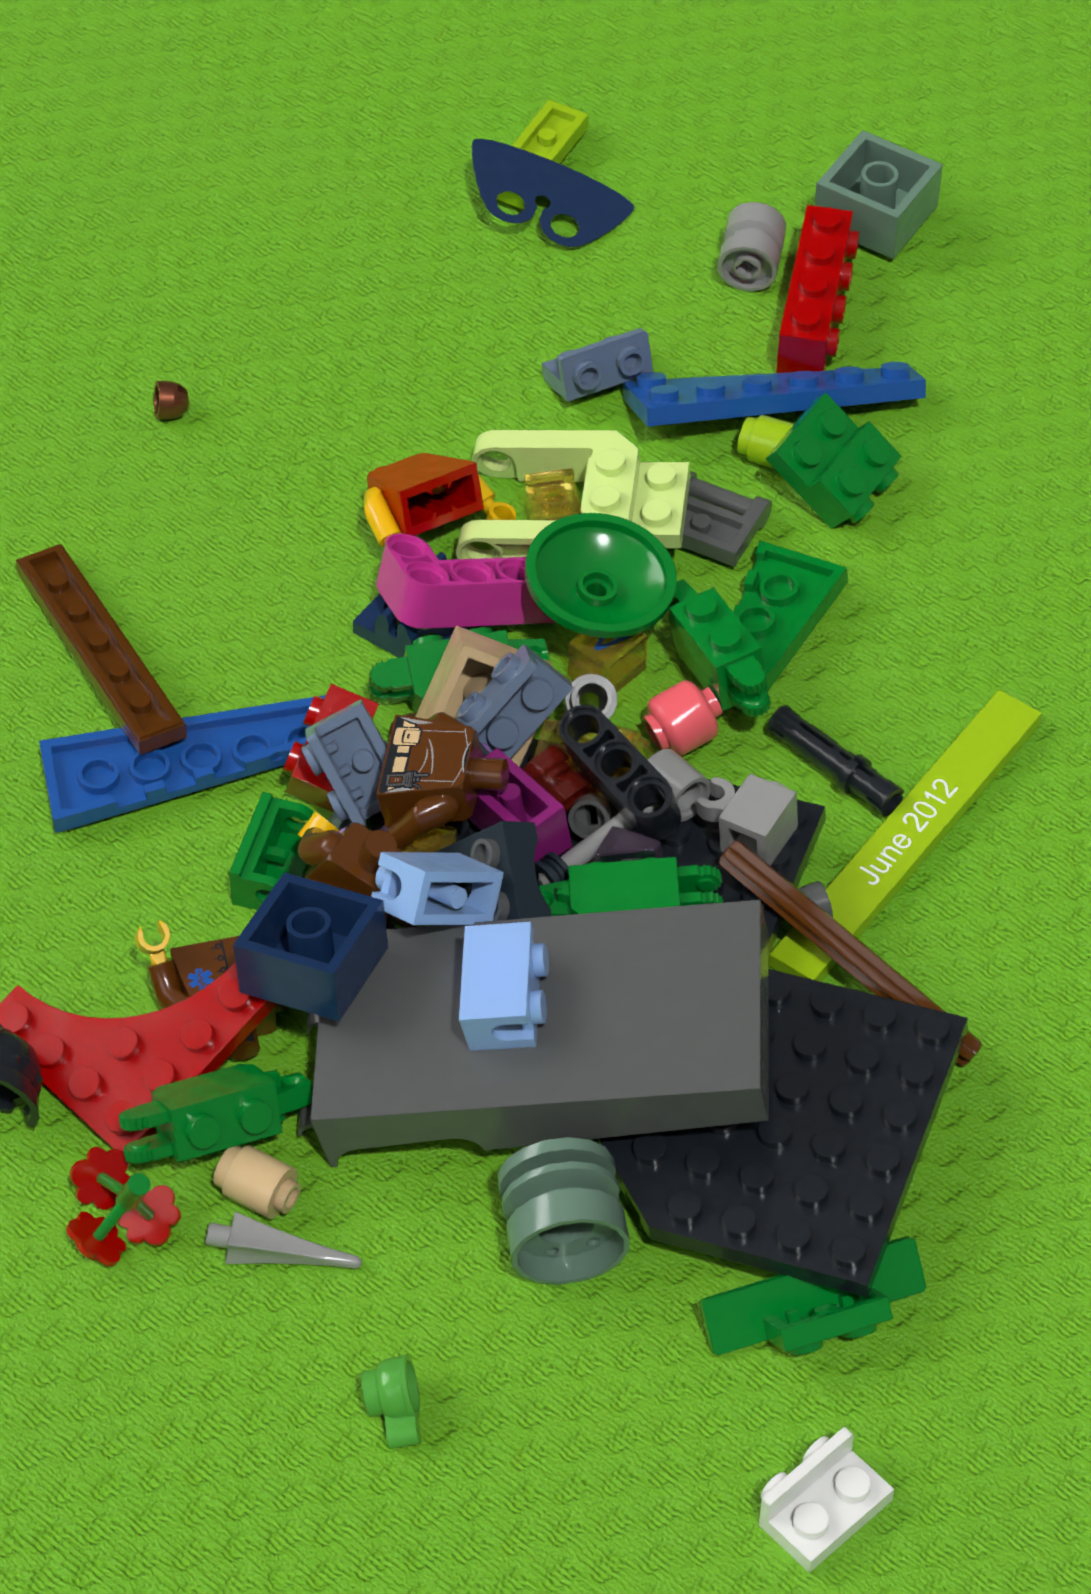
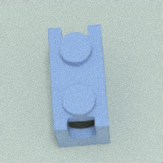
(422, 890)
(502, 986)

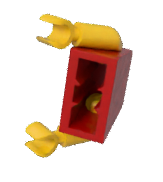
(427, 494)

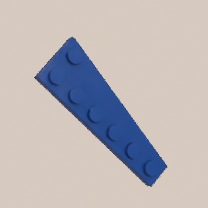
(722, 397)
(106, 776)

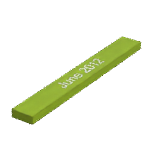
(914, 828)

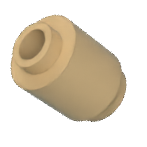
(257, 1181)

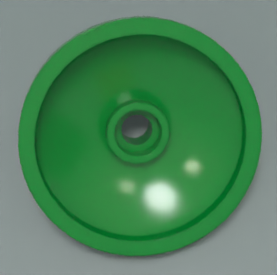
(600, 575)

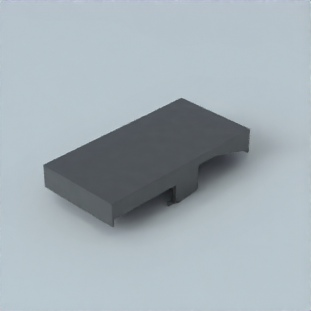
(644, 1032)

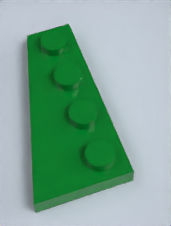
(786, 601)

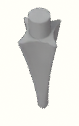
(255, 1242)

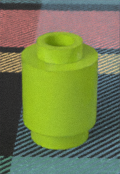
(760, 436)

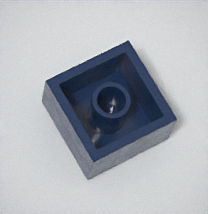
(311, 946)

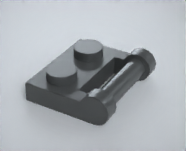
(721, 521)

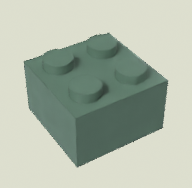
(885, 189)

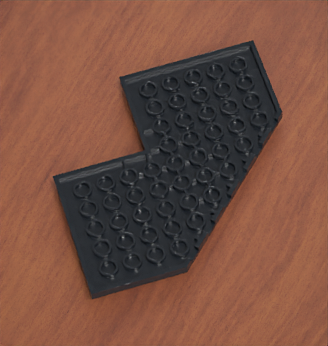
(846, 1122)

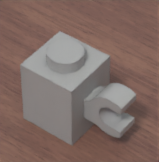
(758, 814)

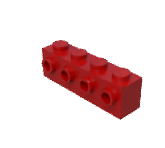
(815, 290)

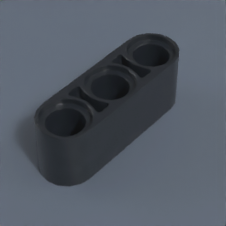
(612, 751)

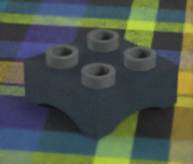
(510, 849)

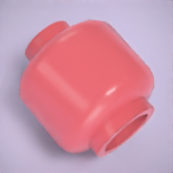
(682, 717)

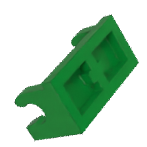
(268, 850)

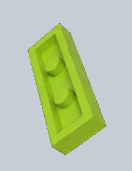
(551, 136)

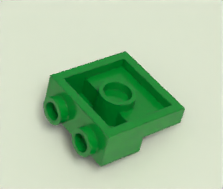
(835, 462)

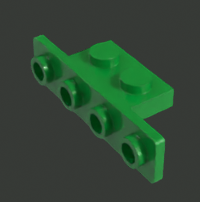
(804, 1314)

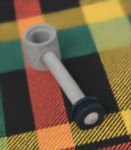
(687, 787)

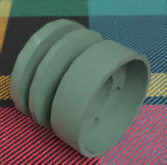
(563, 1211)

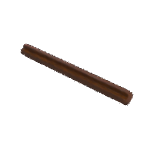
(829, 934)

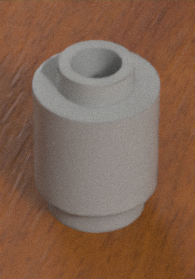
(597, 685)

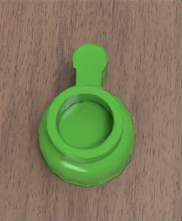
(395, 1394)

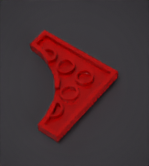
(118, 1062)

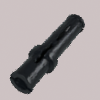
(851, 771)

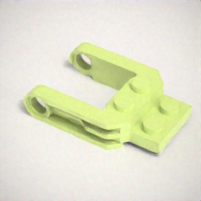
(613, 478)

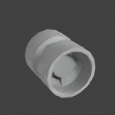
(752, 246)

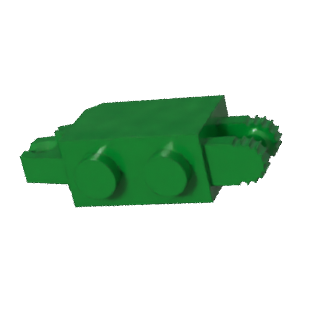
(719, 649)
(632, 886)

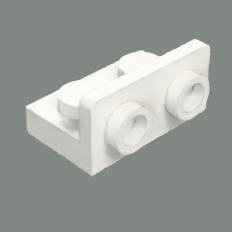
(822, 1500)

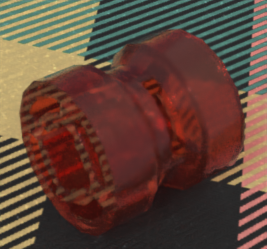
(556, 776)

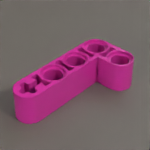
(454, 591)

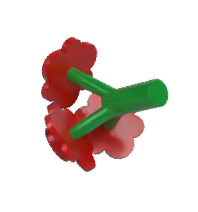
(140, 1211)

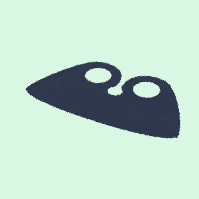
(571, 193)

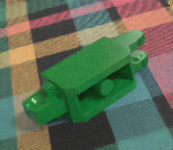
(411, 675)
(213, 1112)

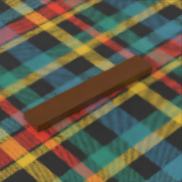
(101, 649)

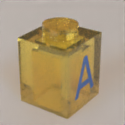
(613, 658)

